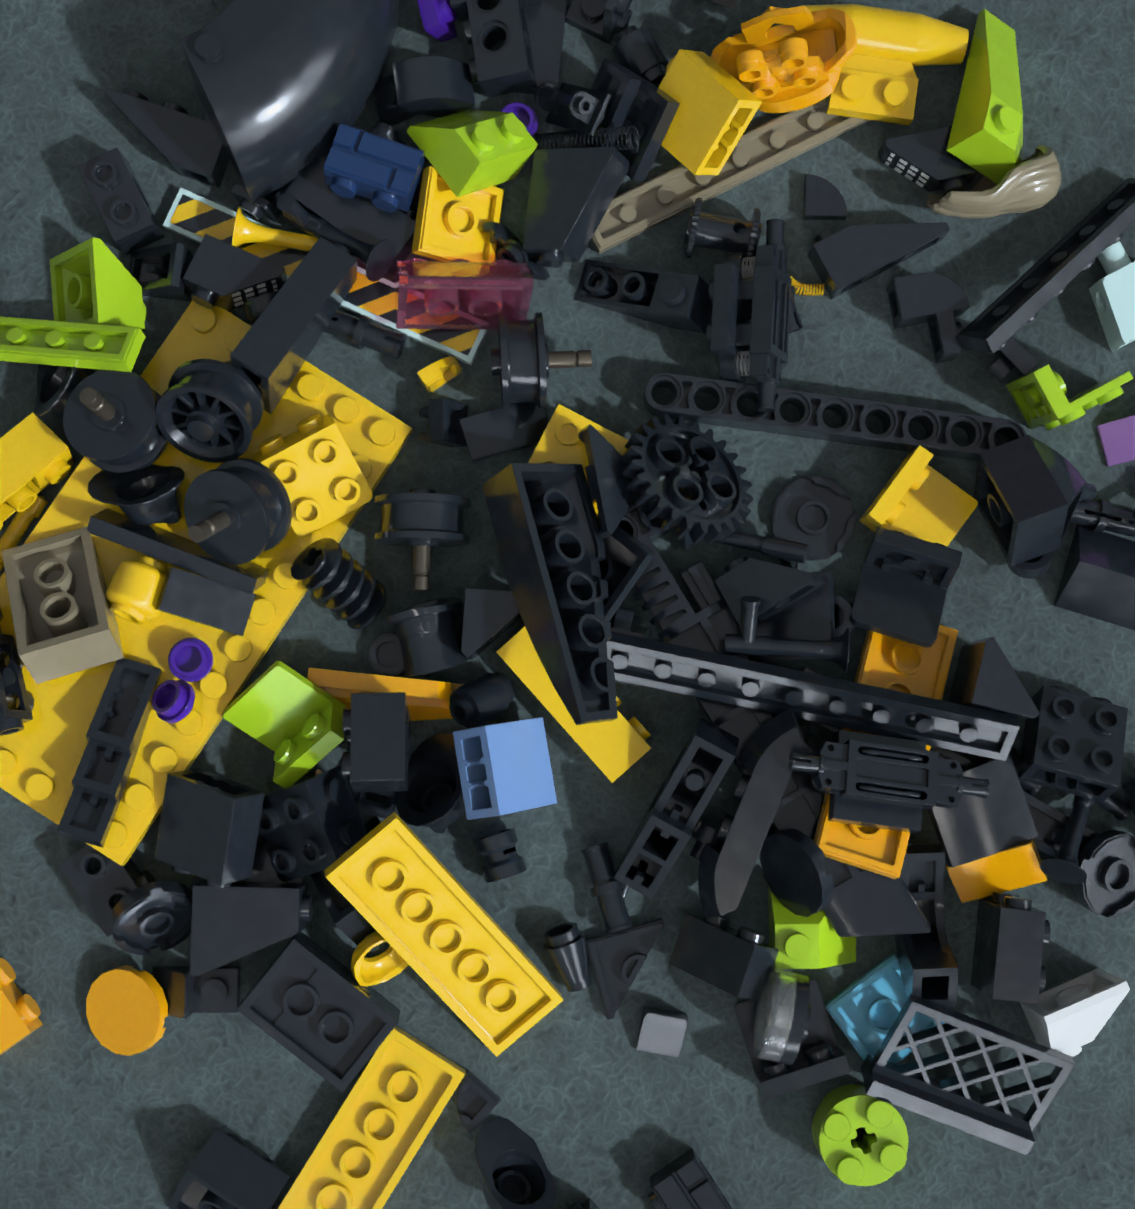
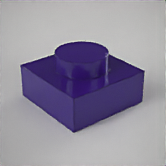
(438, 19)

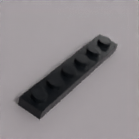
(1052, 272)

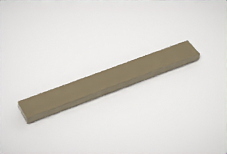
(752, 156)

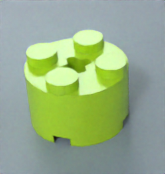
(883, 1143)

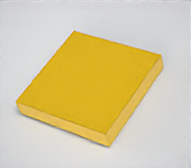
(452, 225)

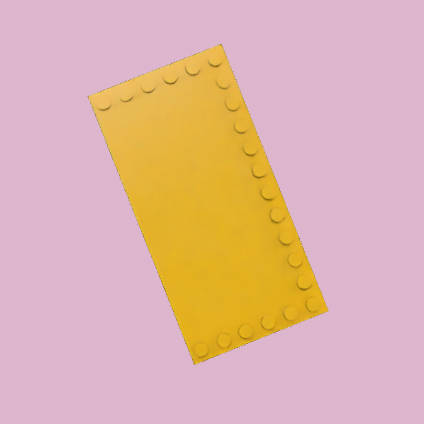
(44, 756)

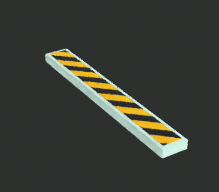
(196, 216)

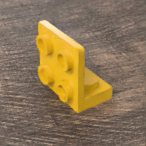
(920, 502)

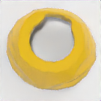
(378, 968)

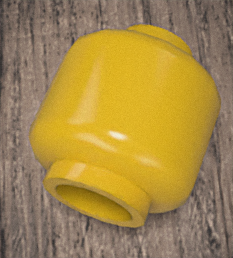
(136, 589)

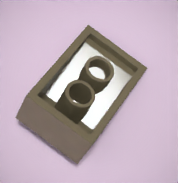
(60, 606)

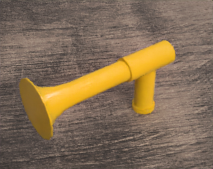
(248, 232)

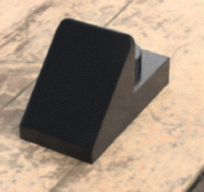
(207, 993)

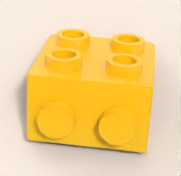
(316, 473)

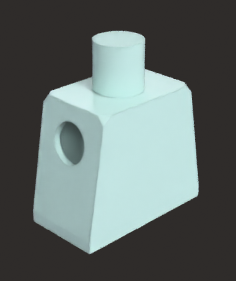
(1116, 296)

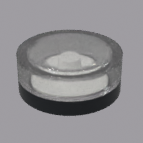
(782, 1017)

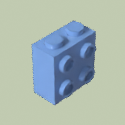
(504, 768)

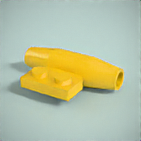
(880, 75)

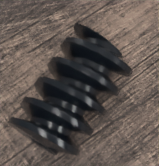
(340, 582)

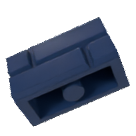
(373, 169)

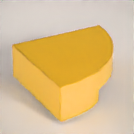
(434, 377)

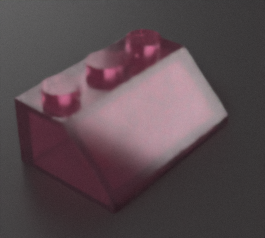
(460, 293)

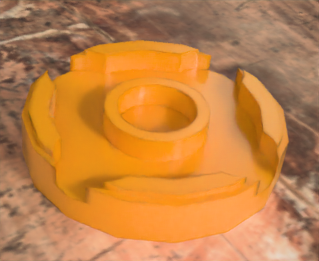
(126, 1010)

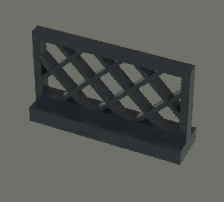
(944, 1099)

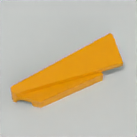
(424, 697)

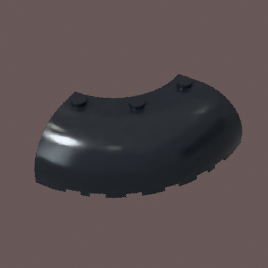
(286, 78)

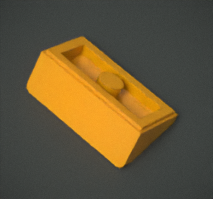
(998, 872)

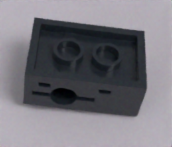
(319, 1011)

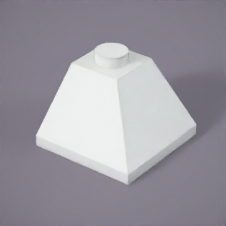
(1075, 1010)

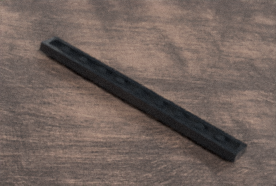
(812, 696)

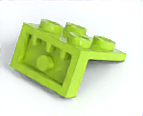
(1043, 398)
(290, 719)

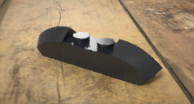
(728, 868)

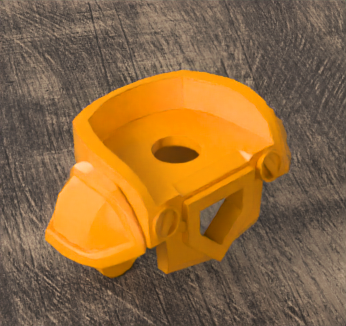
(790, 62)

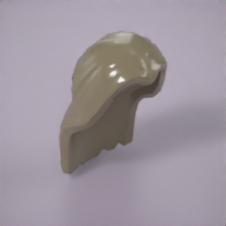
(1020, 191)

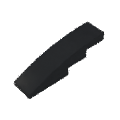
(109, 752)

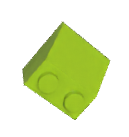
(474, 148)

